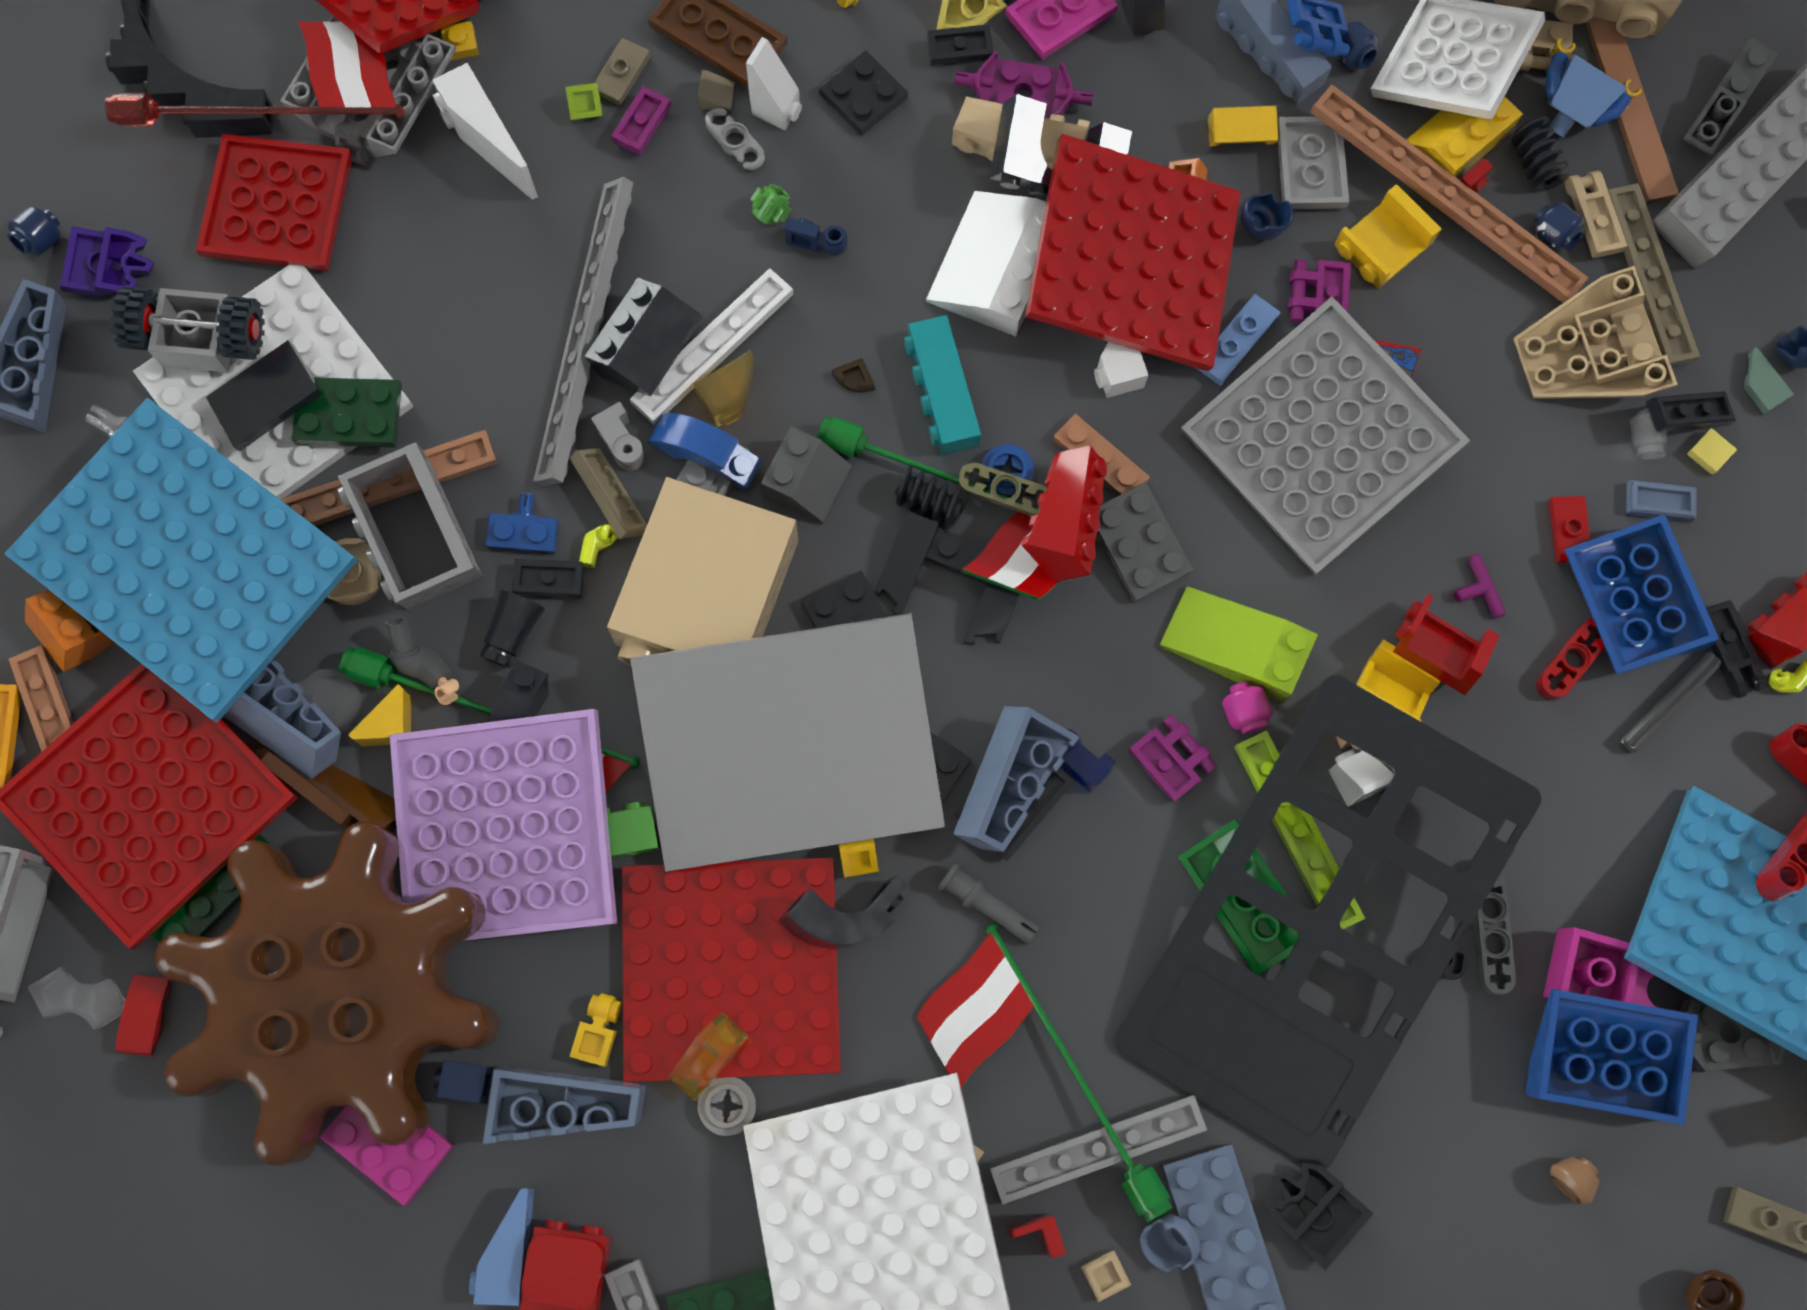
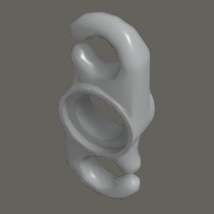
(748, 145)

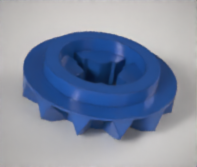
(1020, 462)

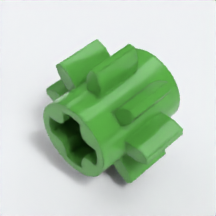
(771, 204)

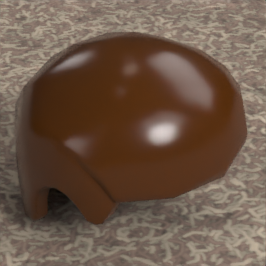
(1714, 1292)

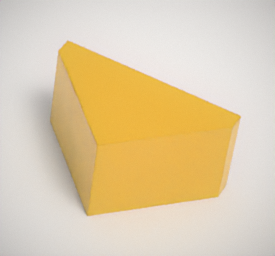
(387, 718)

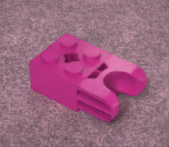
(1614, 977)

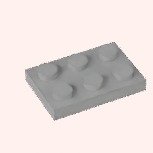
(1311, 164)

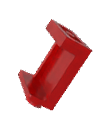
(1443, 648)

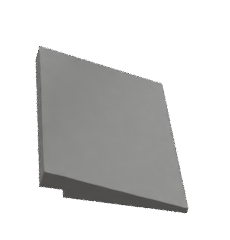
(787, 742)

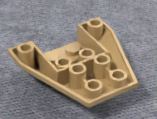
(1596, 345)

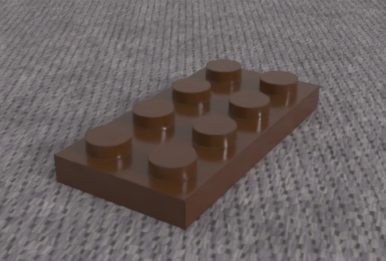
(715, 32)

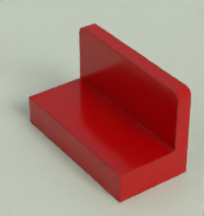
(1047, 1232)

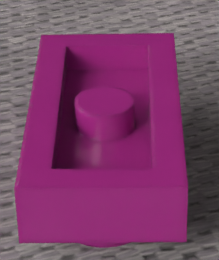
(641, 120)

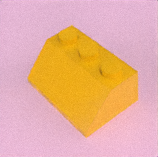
(1461, 139)

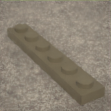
(1661, 295)

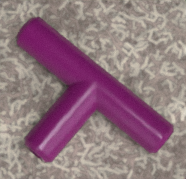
(1483, 587)

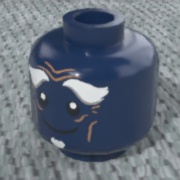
(1559, 226)

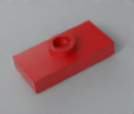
(1568, 524)

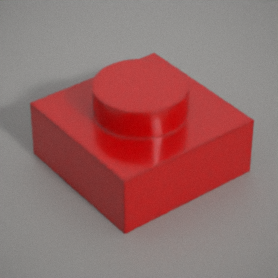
(1476, 177)

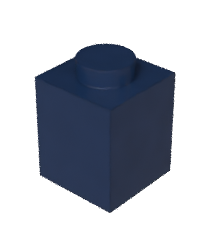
(463, 1081)

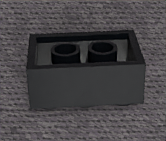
(643, 337)

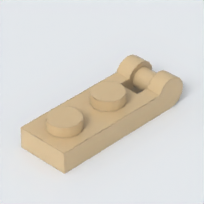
(1599, 215)

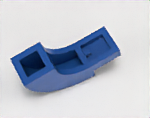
(707, 445)

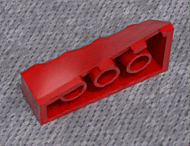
(1068, 515)

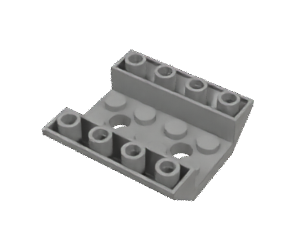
(410, 85)

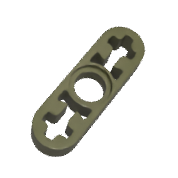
(979, 489)

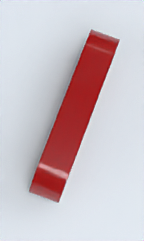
(1574, 643)

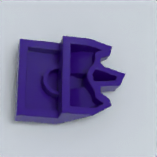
(103, 261)

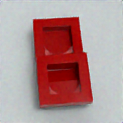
(141, 1015)

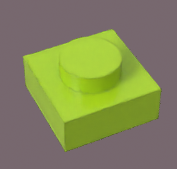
(583, 101)

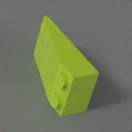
(1239, 642)

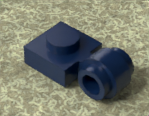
(807, 235)

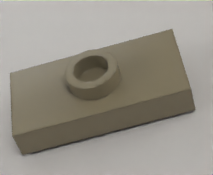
(622, 71)

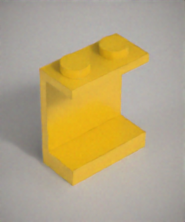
(1388, 237)

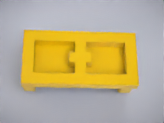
(1243, 125)

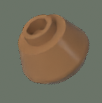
(1576, 1179)

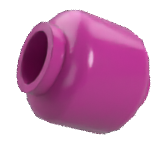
(1247, 708)

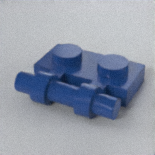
(1319, 18)

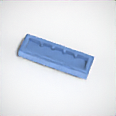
(1241, 337)

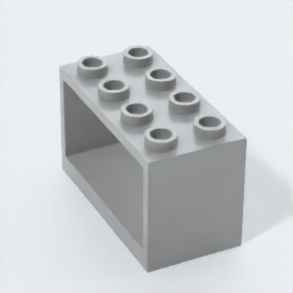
(383, 470)
(22, 896)

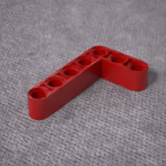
(1788, 866)

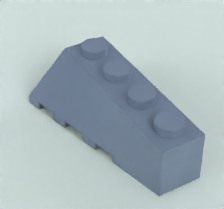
(286, 722)
(1011, 776)

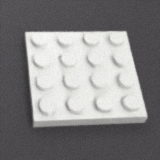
(1458, 56)

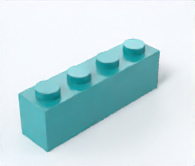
(943, 385)

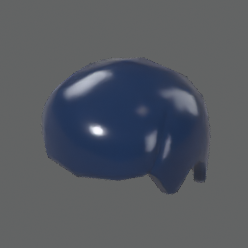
(1265, 216)
(1793, 348)

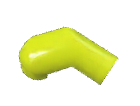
(594, 542)
(1789, 682)

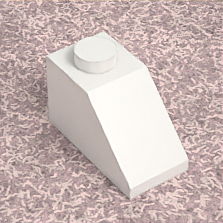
(1120, 370)
(1359, 776)

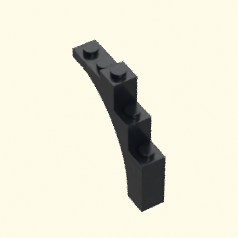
(138, 61)

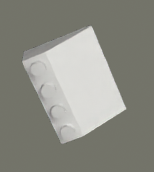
(991, 261)

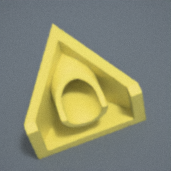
(968, 12)

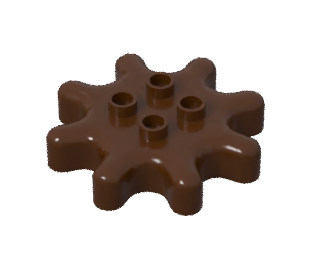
(326, 993)

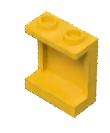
(1397, 680)

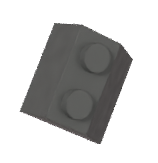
(805, 475)

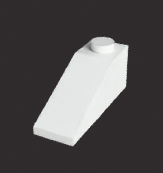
(771, 88)

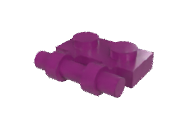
(1329, 279)
(1165, 764)

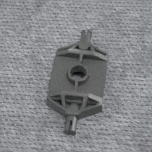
(1716, 1054)

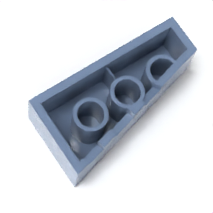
(1268, 37)
(30, 354)
(548, 1103)

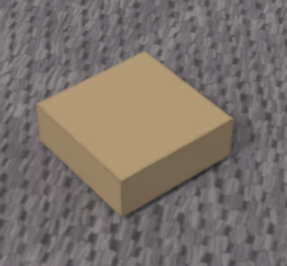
(1105, 1276)

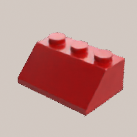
(1784, 630)

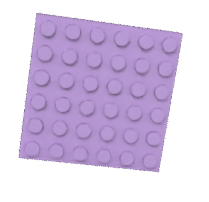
(509, 817)

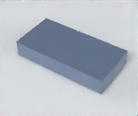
(1655, 499)

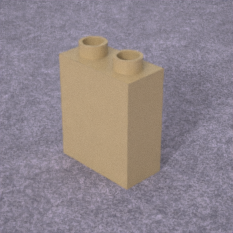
(701, 573)

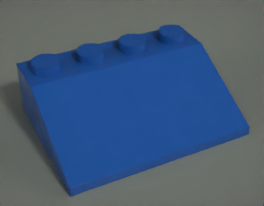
(1641, 595)
(1613, 1056)

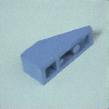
(503, 1262)

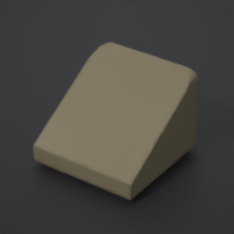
(715, 91)

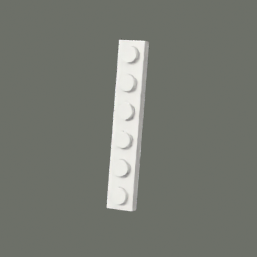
(715, 344)

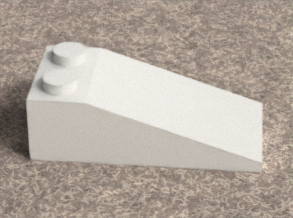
(479, 126)

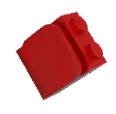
(565, 1267)

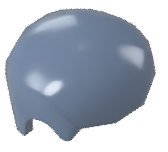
(1170, 1243)

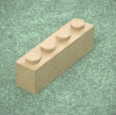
(979, 124)

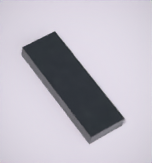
(1690, 411)

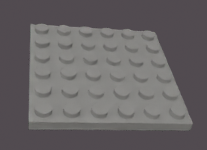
(1324, 435)

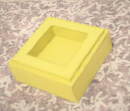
(1711, 451)

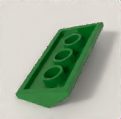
(1256, 934)

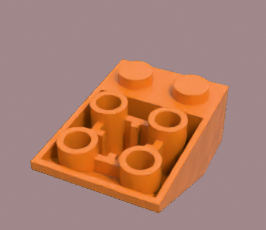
(63, 631)

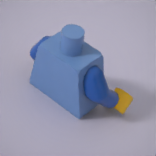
(1582, 92)

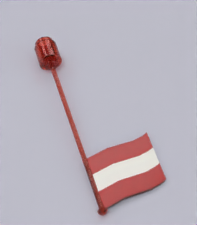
(342, 70)

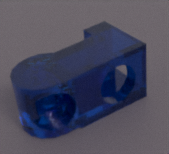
(1085, 766)

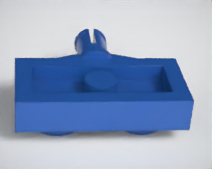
(522, 530)

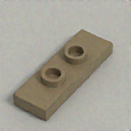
(609, 493)
(1767, 1219)

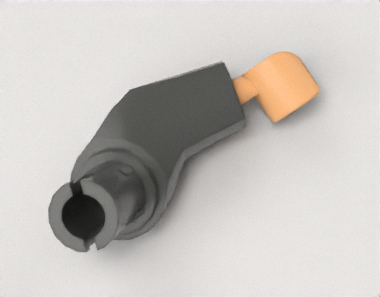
(420, 661)

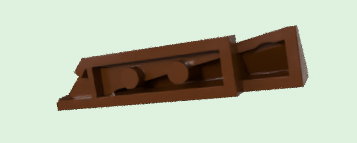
(334, 792)

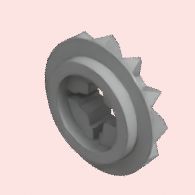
(713, 1117)

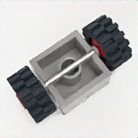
(188, 327)

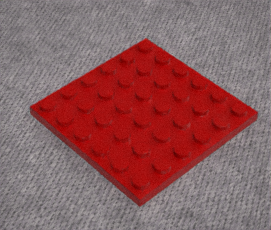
(1134, 253)
(142, 803)
(715, 945)

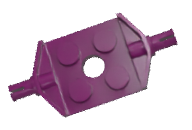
(1001, 78)

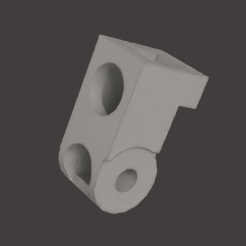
(623, 447)

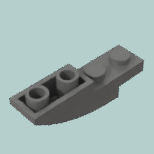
(1730, 96)

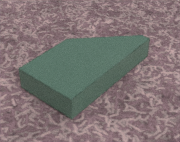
(1764, 383)

